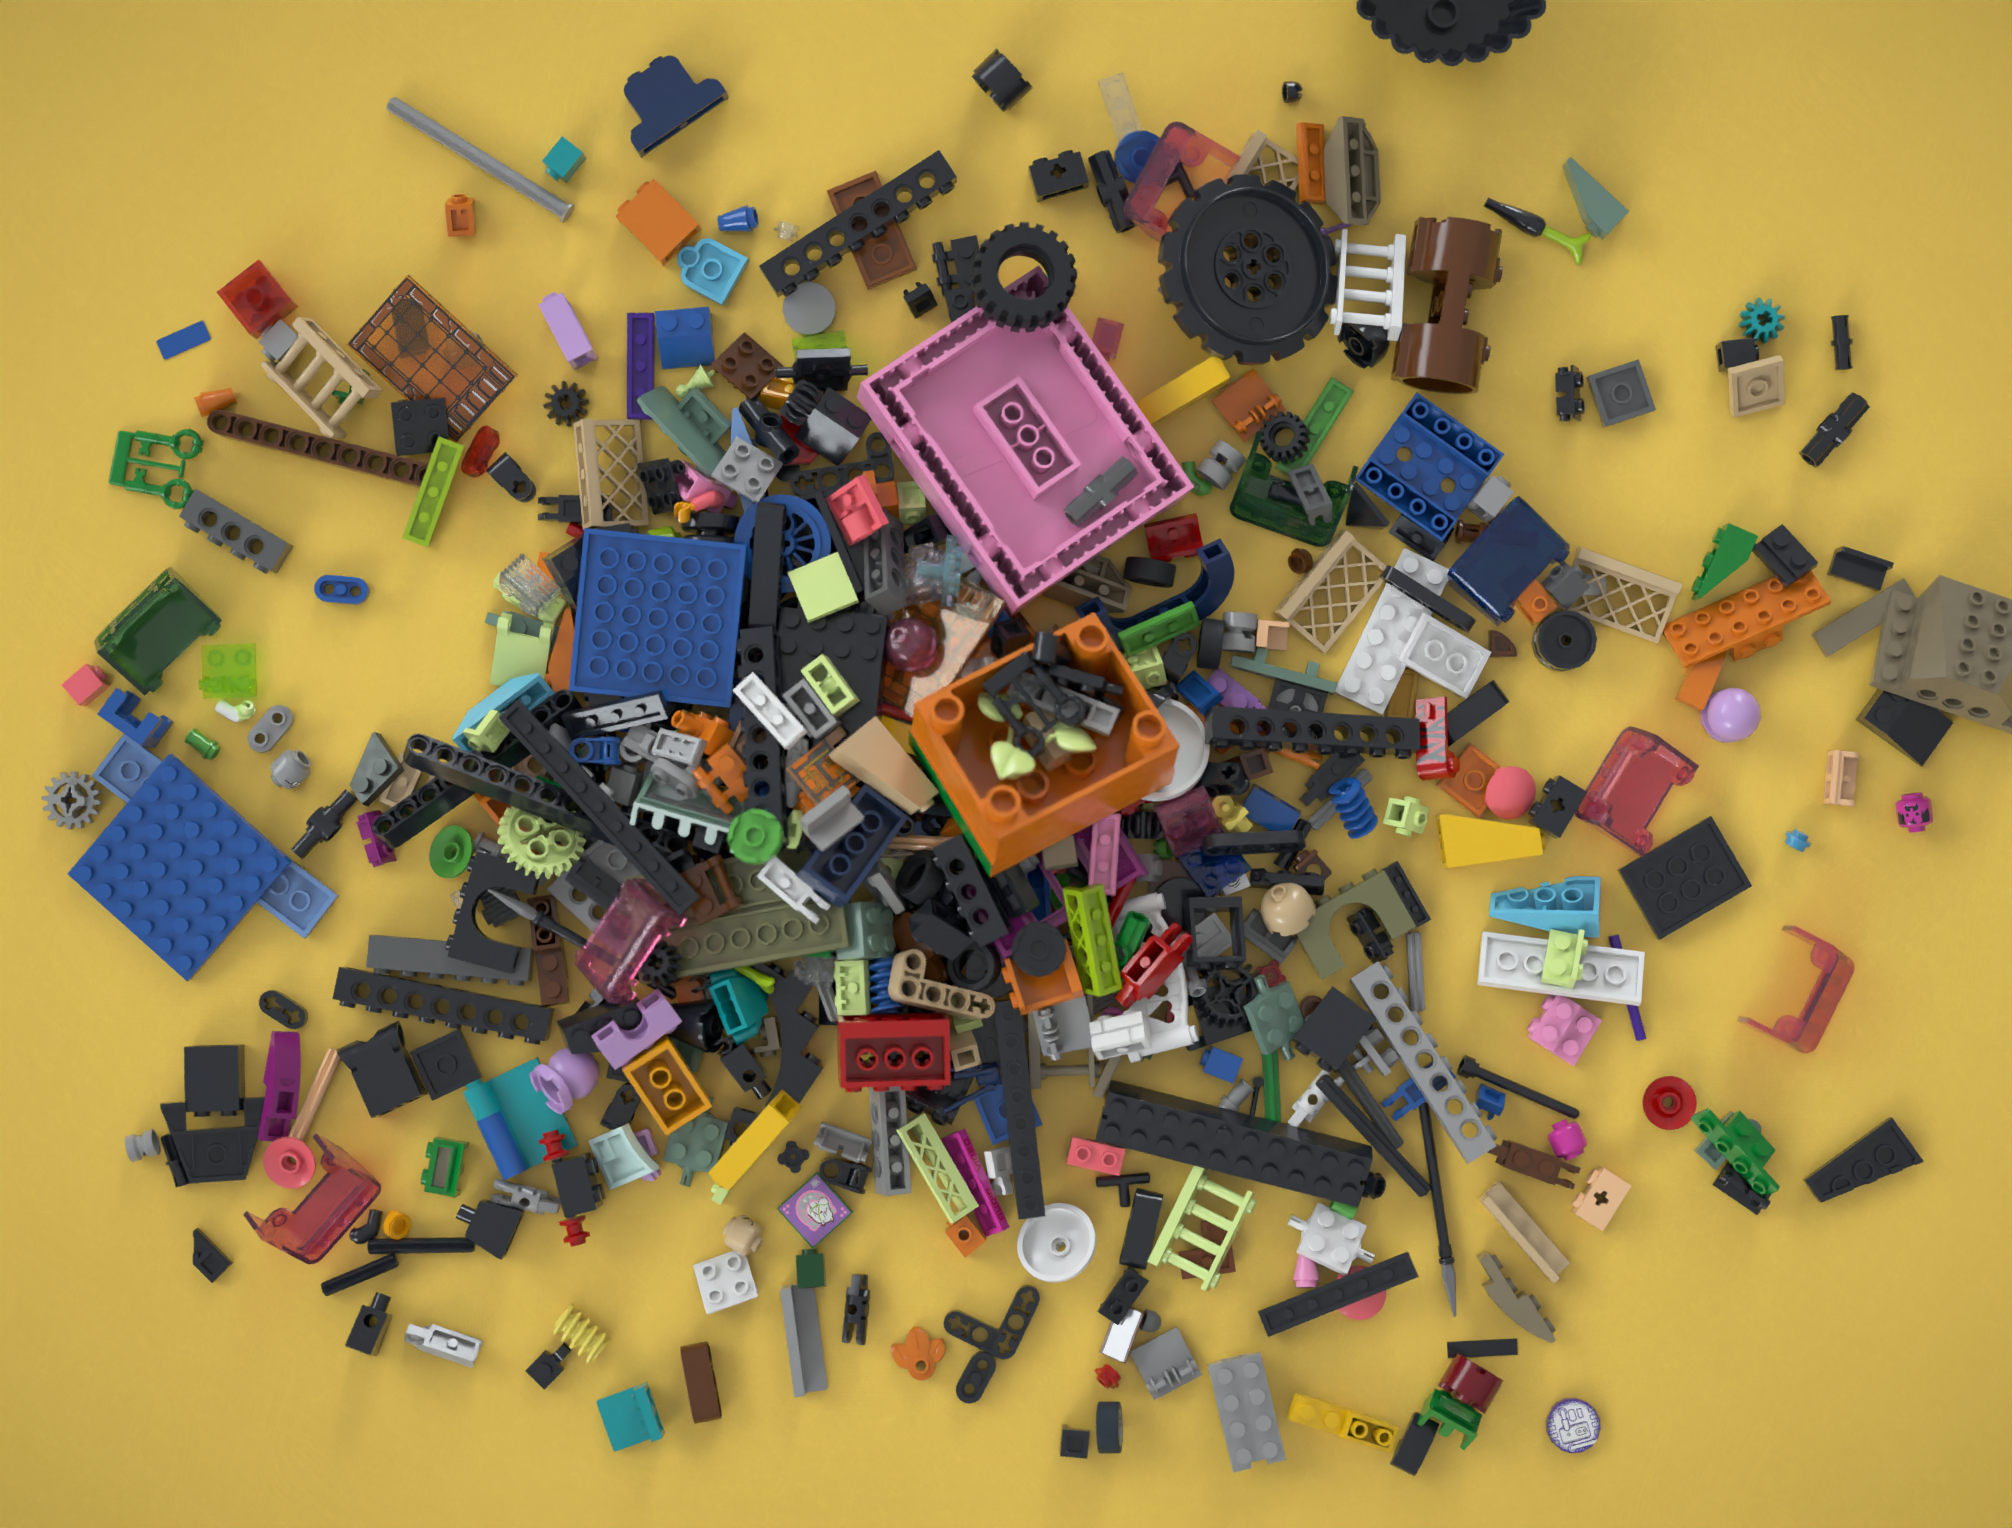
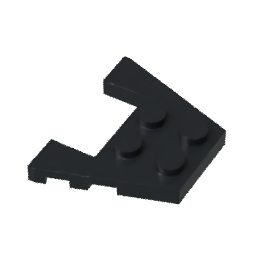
(215, 1152)

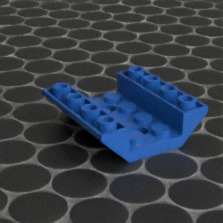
(1438, 451)

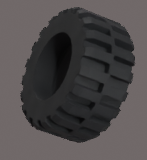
(1033, 244)

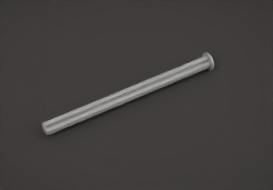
(480, 159)

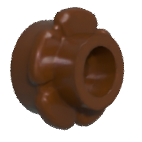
(1300, 561)

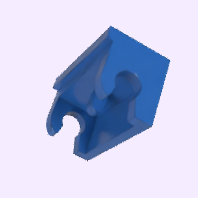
(1270, 810)

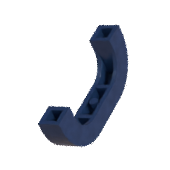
(1206, 593)

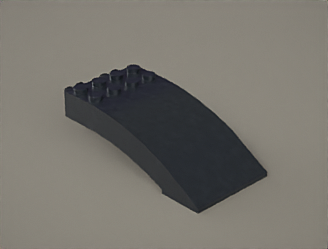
(855, 648)

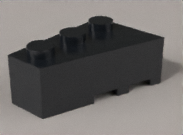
(579, 1027)

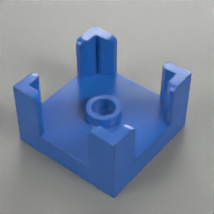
(118, 713)

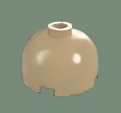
(1286, 909)

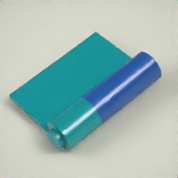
(514, 1118)

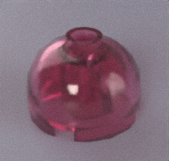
(910, 644)

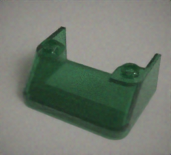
(1254, 506)

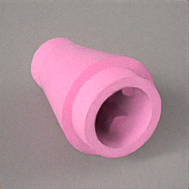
(1306, 1273)

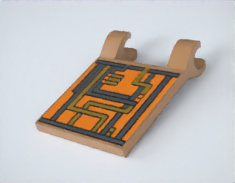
(818, 773)

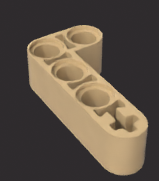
(941, 992)

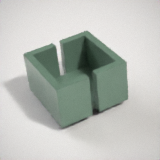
(869, 932)

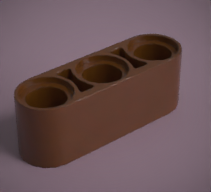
(701, 1382)

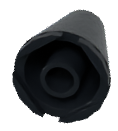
(699, 1024)

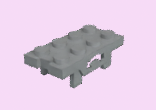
(1246, 1410)

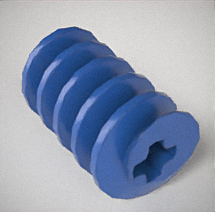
(1353, 807)
(883, 971)

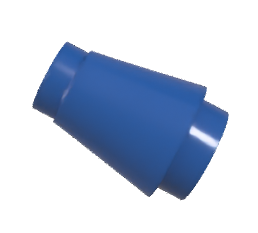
(740, 219)

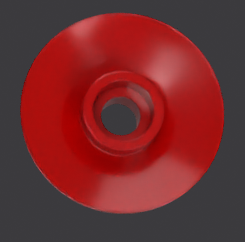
(1682, 1106)

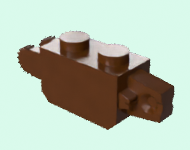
(935, 965)
(1532, 1163)

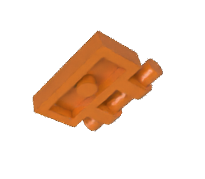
(730, 769)

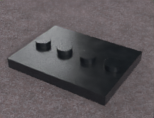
(1684, 878)

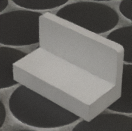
(831, 819)

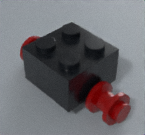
(575, 1184)

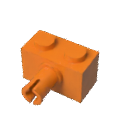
(701, 726)

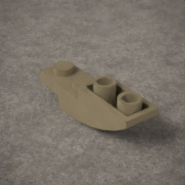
(1519, 1307)

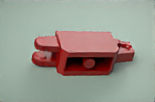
(1152, 965)

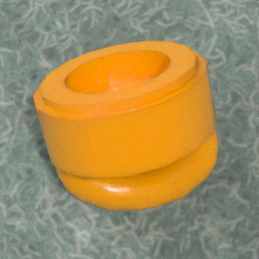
(396, 1225)

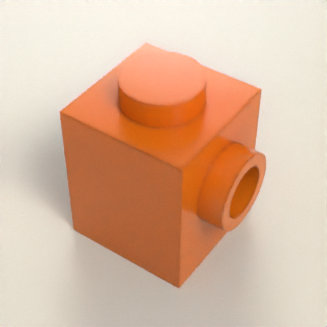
(965, 1235)

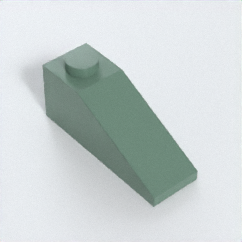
(1595, 204)

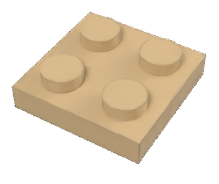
(1756, 386)

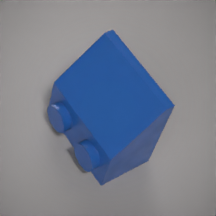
(685, 337)

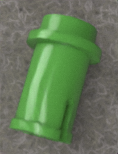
(202, 744)

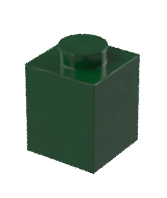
(810, 1269)

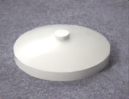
(1192, 753)

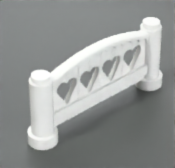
(1163, 1035)

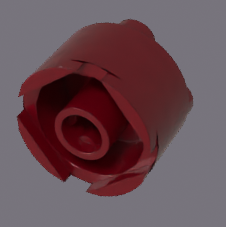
(1470, 1383)

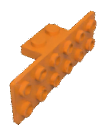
(1744, 620)

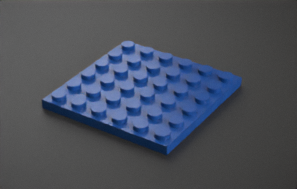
(658, 617)
(179, 867)

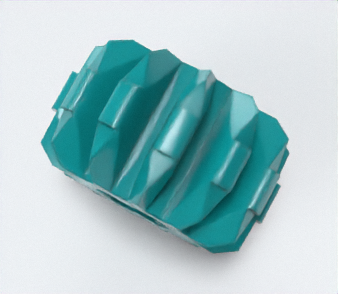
(1771, 317)

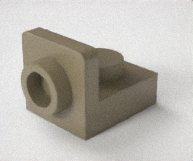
(769, 1032)

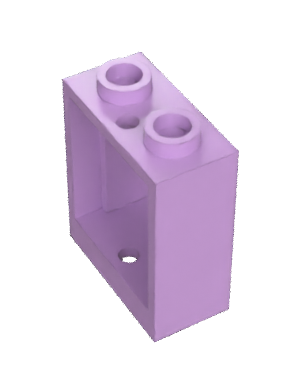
(567, 330)

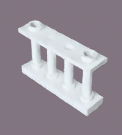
(1394, 275)

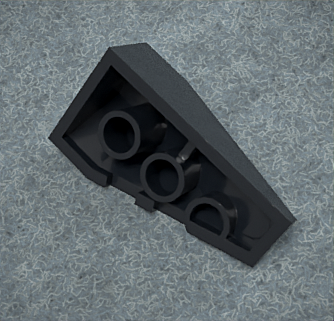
(565, 569)

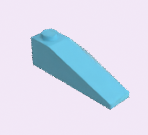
(1555, 906)

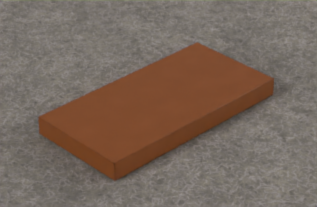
(881, 257)

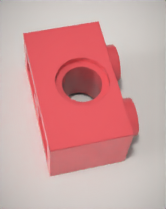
(1095, 1155)

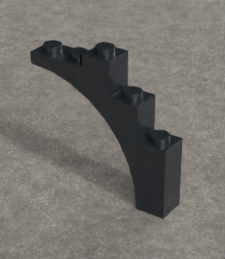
(796, 1069)

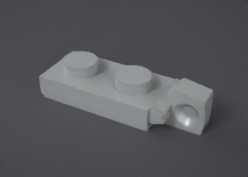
(444, 1343)

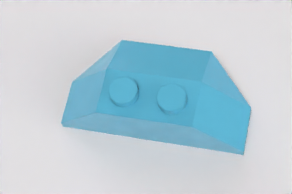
(529, 689)

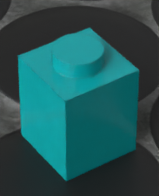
(563, 160)

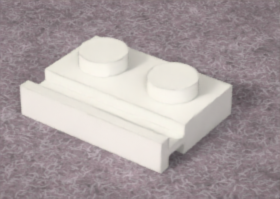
(1211, 936)

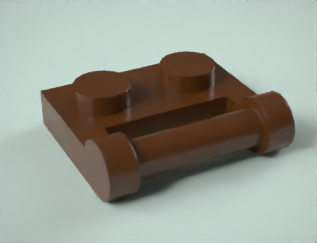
(709, 905)

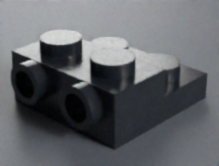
(935, 1101)

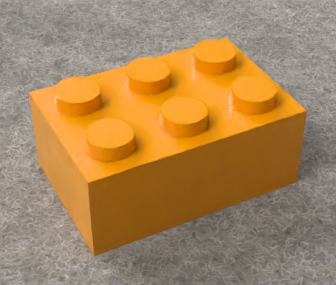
(667, 1085)

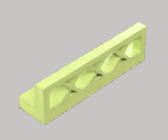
(942, 1165)

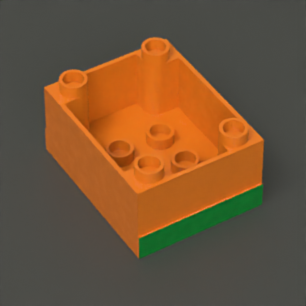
(1023, 816)

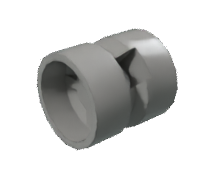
(1216, 473)
(1239, 632)

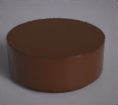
(1309, 1004)

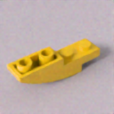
(1343, 1422)

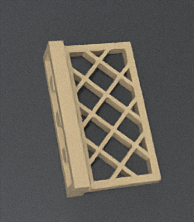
(1252, 153)
(589, 469)
(1634, 576)
(1314, 577)

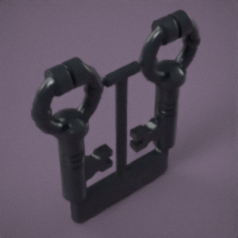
(1009, 674)

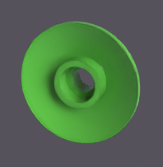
(451, 851)

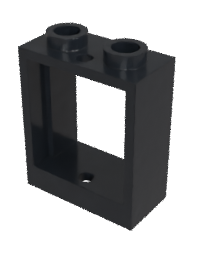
(1216, 904)

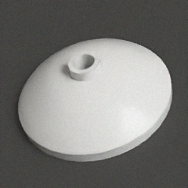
(1042, 1237)

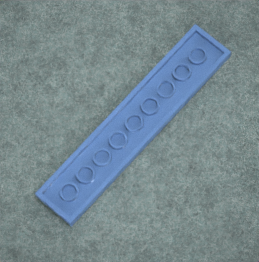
(293, 898)

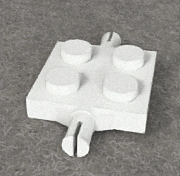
(1331, 1239)

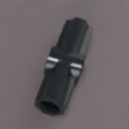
(1111, 189)
(1834, 429)
(769, 430)

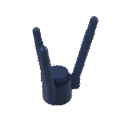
(985, 1075)

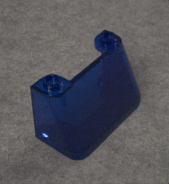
(1506, 560)

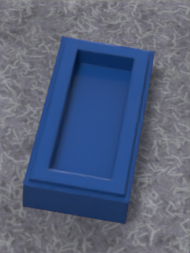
(1198, 692)

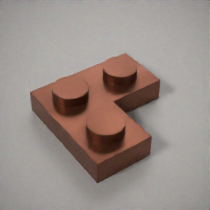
(1204, 1258)

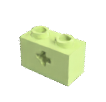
(830, 685)

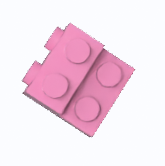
(1563, 1028)

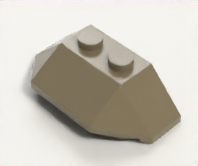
(1352, 172)
(1093, 579)

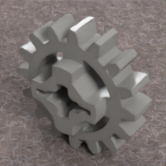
(70, 810)

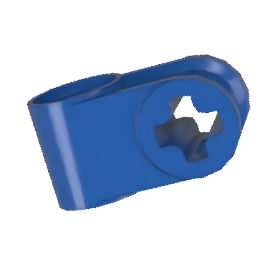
(598, 750)

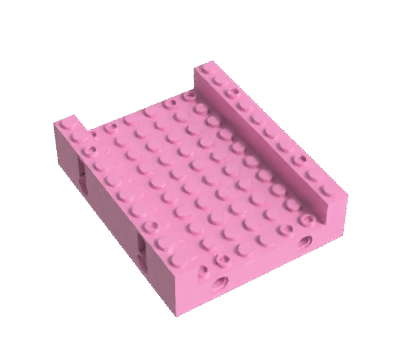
(1011, 433)

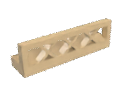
(1524, 1231)

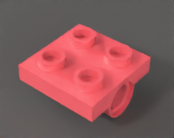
(857, 510)

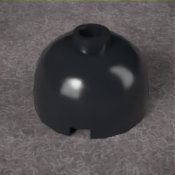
(1364, 343)

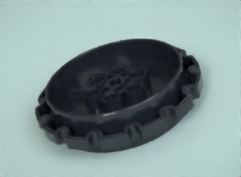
(1197, 269)

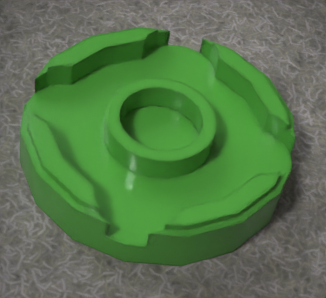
(758, 844)

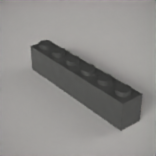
(430, 956)

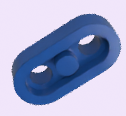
(342, 589)

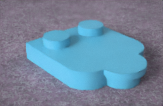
(711, 269)

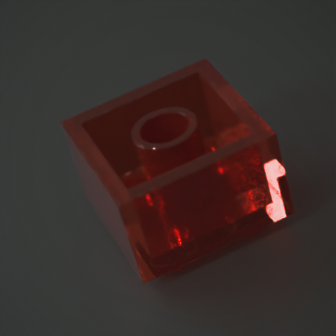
(257, 299)

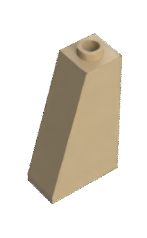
(886, 767)

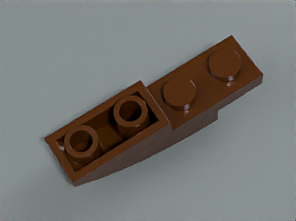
(549, 955)

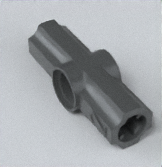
(1100, 492)

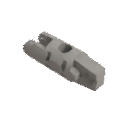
(525, 1198)

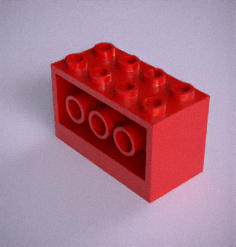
(888, 1033)

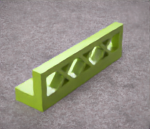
(433, 491)
(1095, 940)

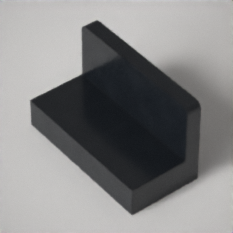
(1418, 538)
(1859, 568)

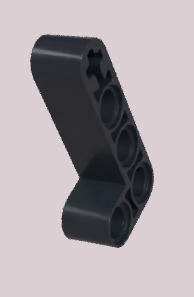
(842, 471)

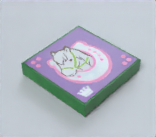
(815, 1210)

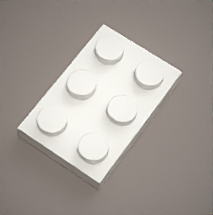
(1444, 656)

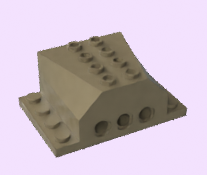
(1949, 651)

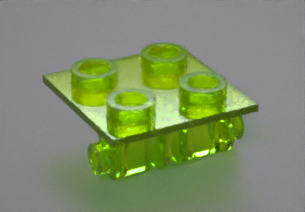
(228, 671)

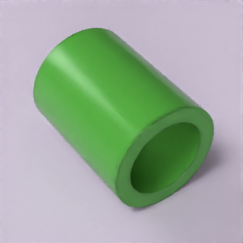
(1343, 1209)

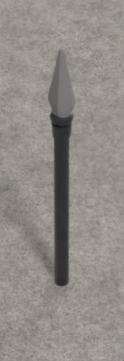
(550, 925)
(1444, 1246)

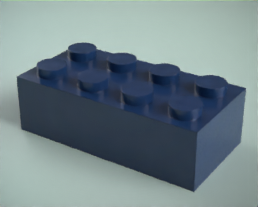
(847, 862)

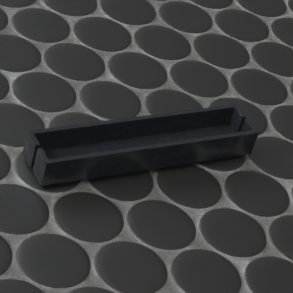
(1234, 1143)

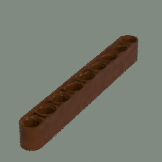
(312, 448)

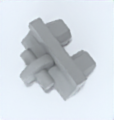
(1381, 1061)

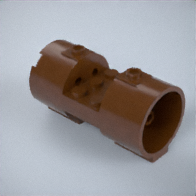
(1456, 259)

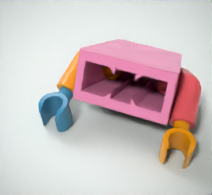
(701, 493)

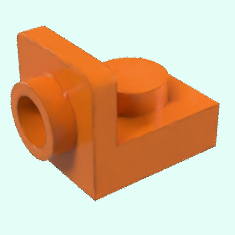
(460, 216)

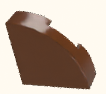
(1500, 645)

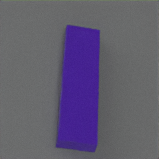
(640, 361)

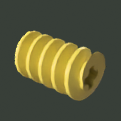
(580, 1334)

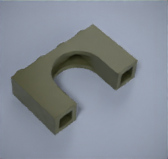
(1375, 893)

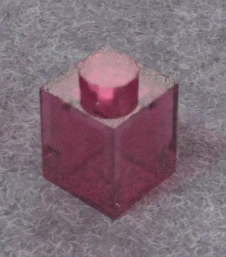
(1107, 337)

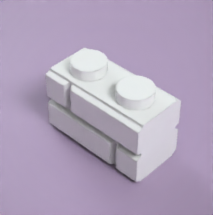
(1120, 1034)

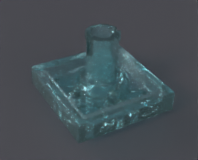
(947, 570)

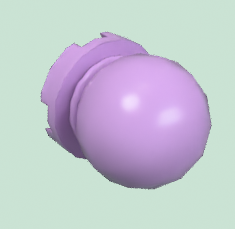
(1730, 715)
(566, 1078)

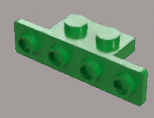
(1741, 1146)

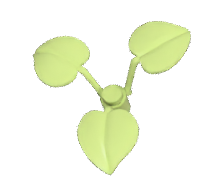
(1013, 762)

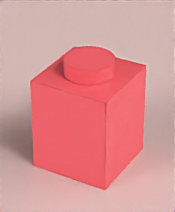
(86, 684)

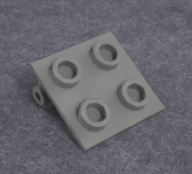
(747, 470)
(1063, 1027)
(1165, 1363)

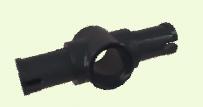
(324, 824)

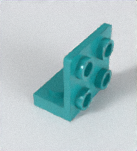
(630, 1417)

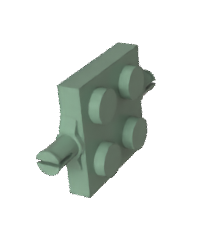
(1274, 1017)
(697, 1145)

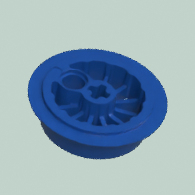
(746, 527)

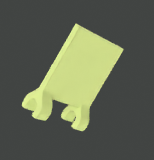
(519, 653)

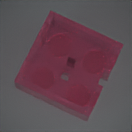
(1186, 830)

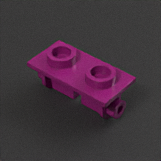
(376, 851)

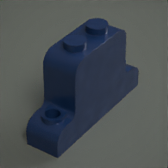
(668, 101)

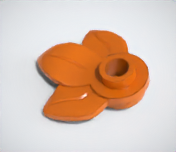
(916, 1350)

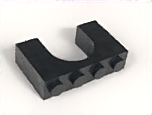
(468, 940)

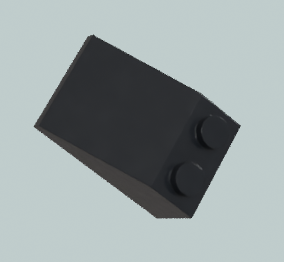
(1905, 724)

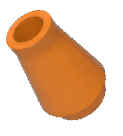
(214, 400)

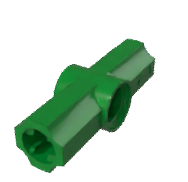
(1130, 938)

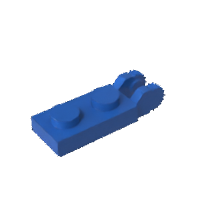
(1412, 1094)

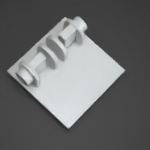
(725, 1281)

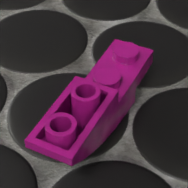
(282, 1084)

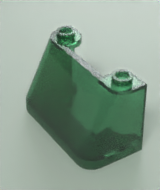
(156, 630)

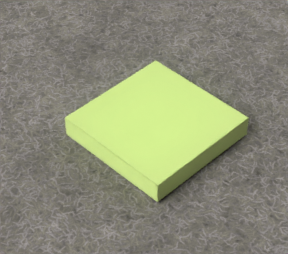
(823, 587)

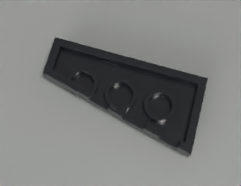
(1871, 1157)

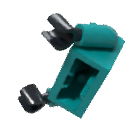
(738, 1002)

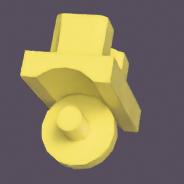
(1231, 814)

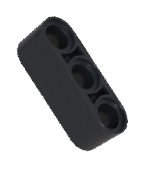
(1474, 711)
(1141, 1229)

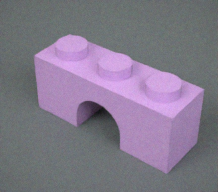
(622, 1045)

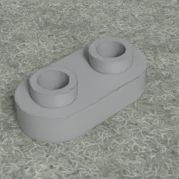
(270, 729)
(668, 773)

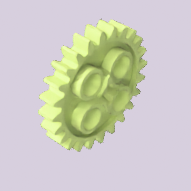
(551, 857)

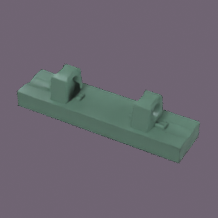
(1258, 667)

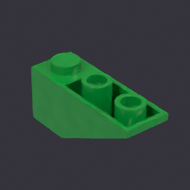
(1728, 554)

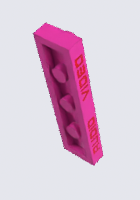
(969, 1166)

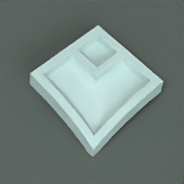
(621, 1157)

